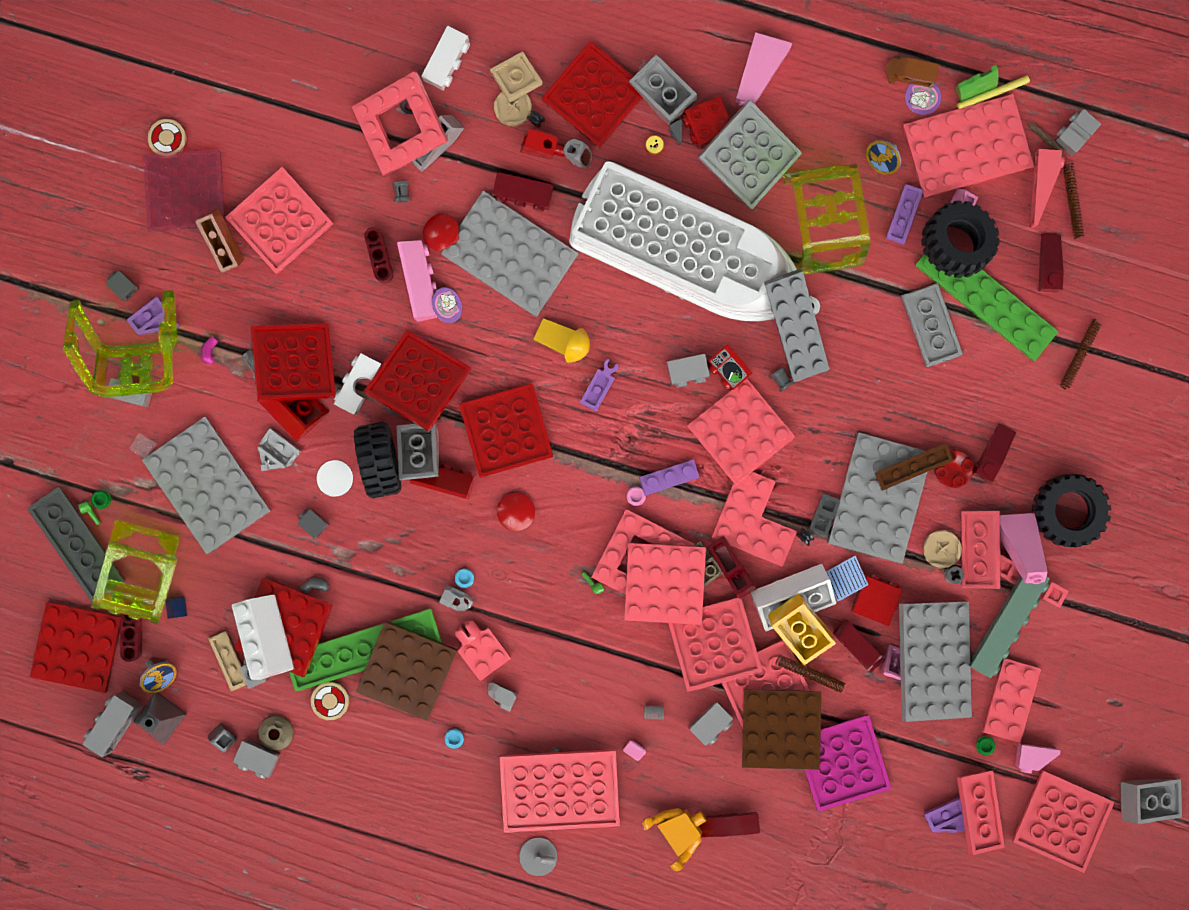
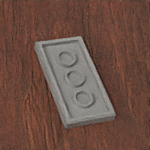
(931, 325)

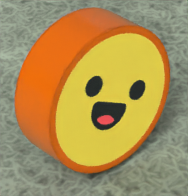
(654, 145)

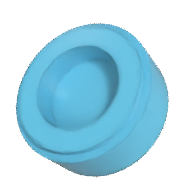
(464, 578)
(454, 738)

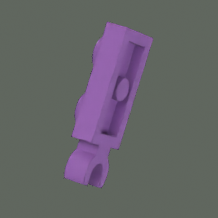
(598, 387)

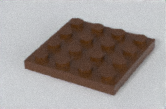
(406, 670)
(781, 729)

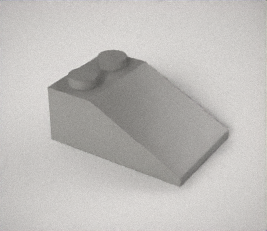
(663, 90)
(417, 452)
(1151, 800)

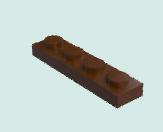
(913, 466)

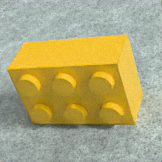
(801, 629)

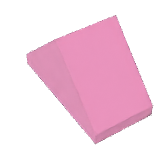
(891, 664)

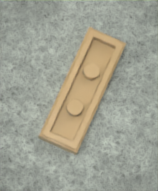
(228, 660)

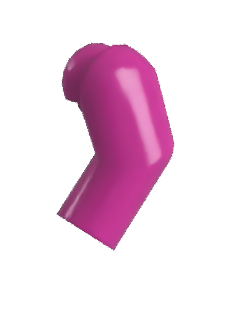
(206, 350)

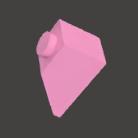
(1034, 757)

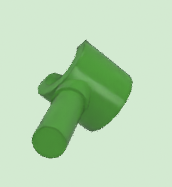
(87, 507)
(597, 588)

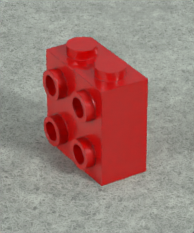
(705, 121)
(877, 600)

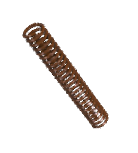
(1072, 208)
(1077, 354)
(796, 666)

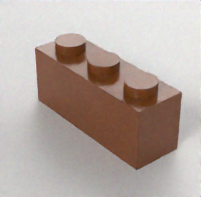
(219, 240)

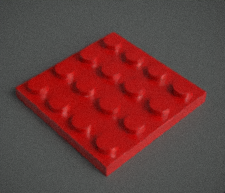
(593, 94)
(292, 362)
(417, 380)
(506, 430)
(302, 622)
(76, 647)

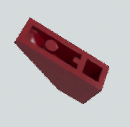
(1051, 264)
(994, 454)

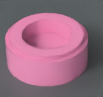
(636, 496)

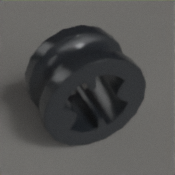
(535, 118)
(805, 536)

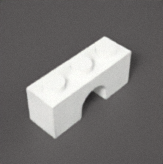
(347, 397)

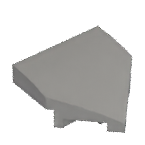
(277, 451)

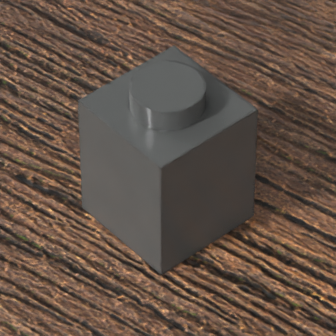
(122, 285)
(312, 523)

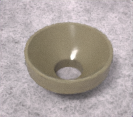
(283, 726)

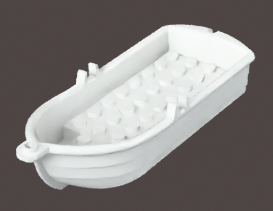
(679, 244)

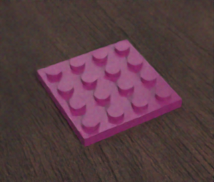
(848, 765)

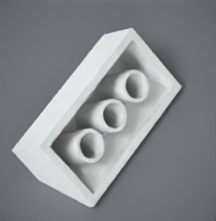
(811, 584)
(262, 637)

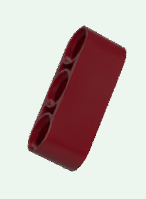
(373, 247)
(126, 642)
(858, 646)

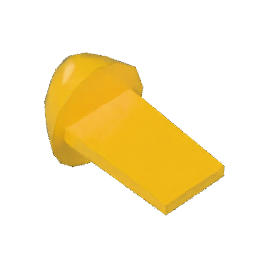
(563, 340)

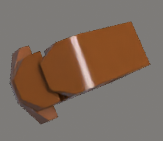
(911, 71)

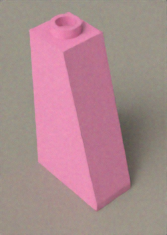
(762, 63)
(1023, 543)

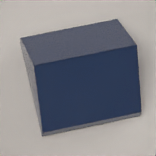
(176, 607)

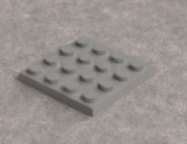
(749, 154)

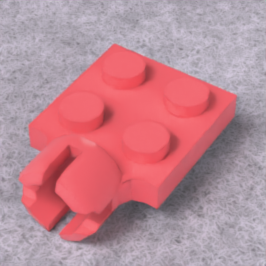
(480, 649)

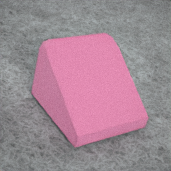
(964, 195)
(634, 750)

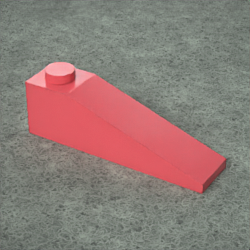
(1046, 170)

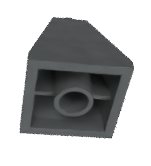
(159, 718)

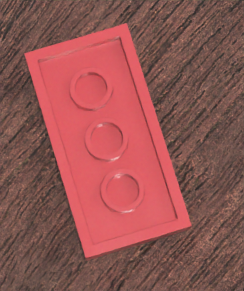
(981, 549)
(1011, 700)
(980, 812)

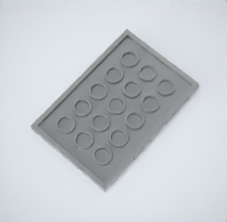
(510, 254)
(206, 485)
(872, 518)
(935, 661)

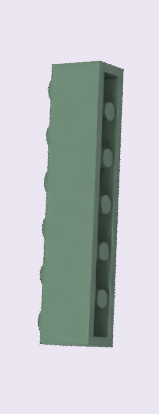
(1006, 626)

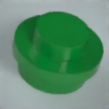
(101, 499)
(985, 745)

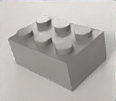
(111, 724)

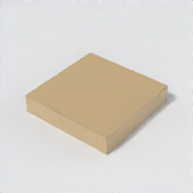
(516, 77)

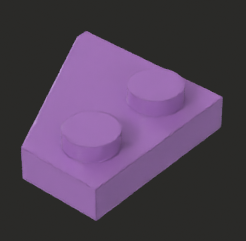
(148, 318)
(946, 817)

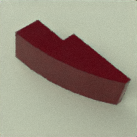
(731, 567)
(731, 825)

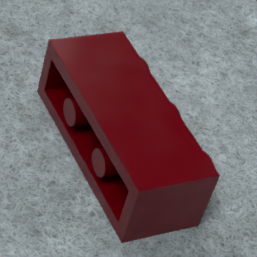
(522, 191)

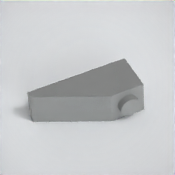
(452, 130)

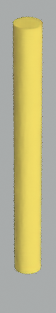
(994, 92)

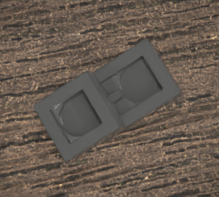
(824, 515)

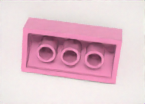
(418, 278)

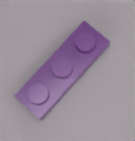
(904, 214)
(669, 477)

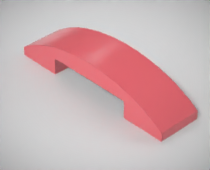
(1054, 594)

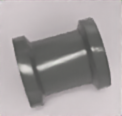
(401, 192)
(782, 379)
(959, 573)

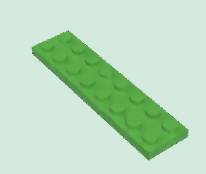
(996, 308)
(352, 652)

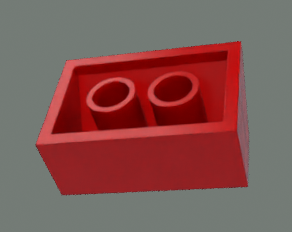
(296, 416)
(448, 482)

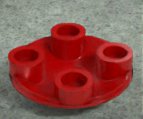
(441, 232)
(956, 472)
(516, 511)

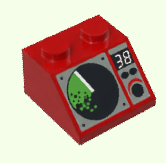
(729, 368)

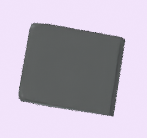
(676, 131)
(221, 738)

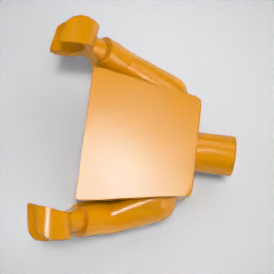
(680, 831)

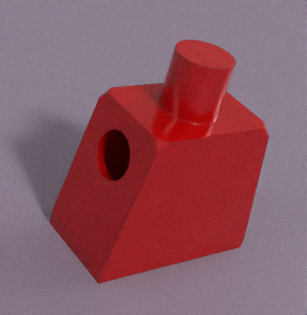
(534, 141)

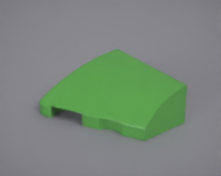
(977, 84)

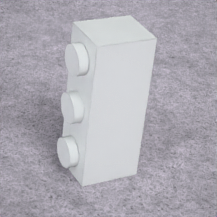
(446, 58)

